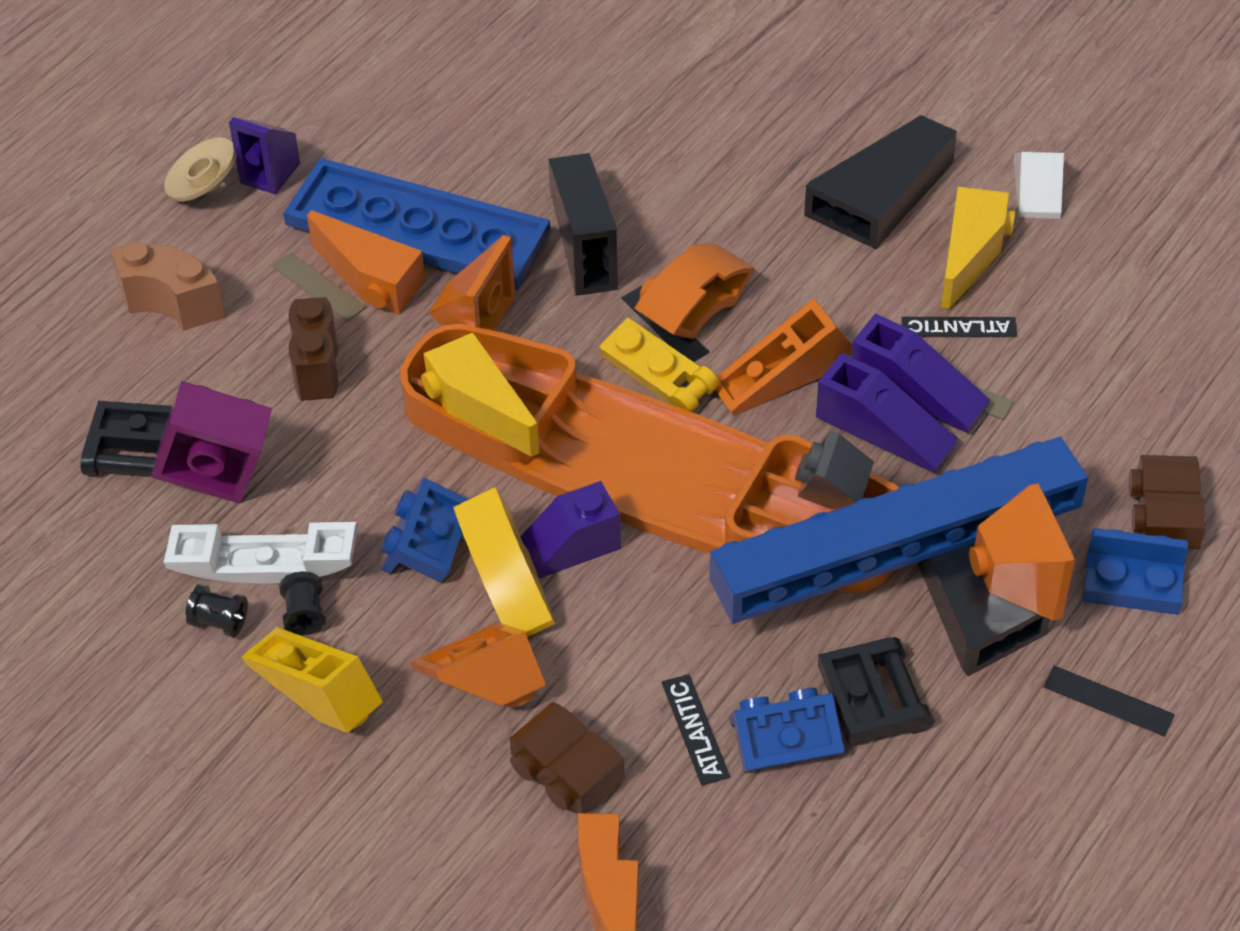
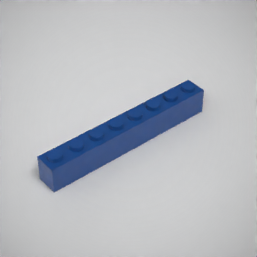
(886, 530)

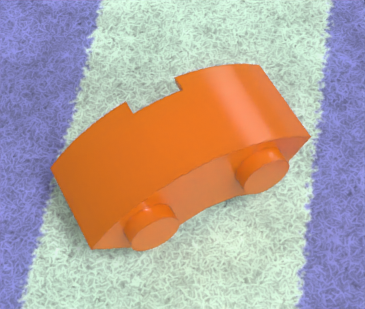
(694, 289)

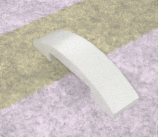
(259, 559)

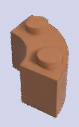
(167, 283)

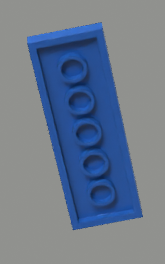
(438, 223)

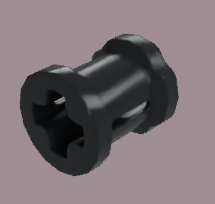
(302, 603)
(200, 611)

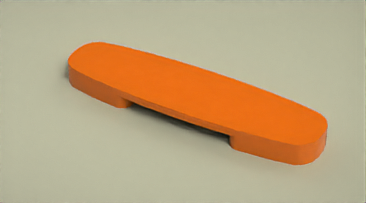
(656, 460)

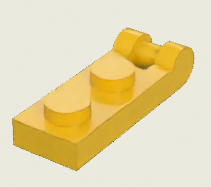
(657, 365)

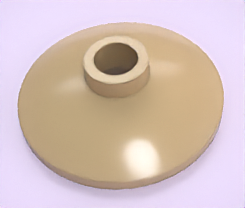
(200, 169)

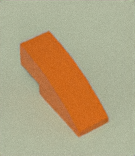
(607, 882)

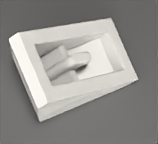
(1039, 184)

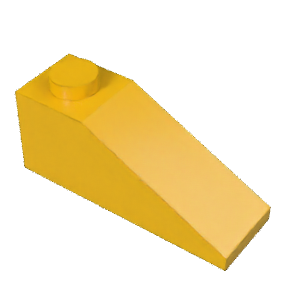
(975, 238)
(478, 393)
(316, 677)

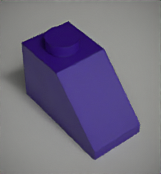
(264, 154)
(573, 530)

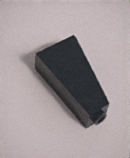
(882, 182)
(584, 224)
(977, 622)

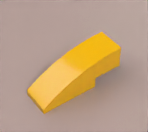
(504, 562)

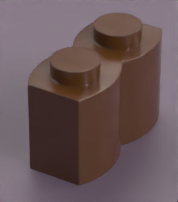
(313, 348)
(1168, 498)
(566, 759)

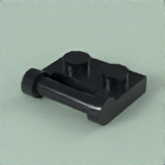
(123, 427)
(861, 696)

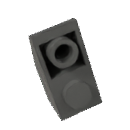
(833, 472)

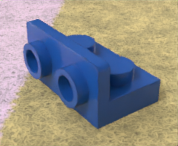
(426, 531)
(1135, 571)
(787, 730)

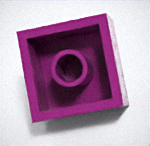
(211, 442)

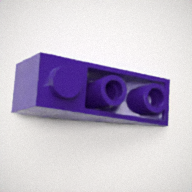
(919, 372)
(881, 413)

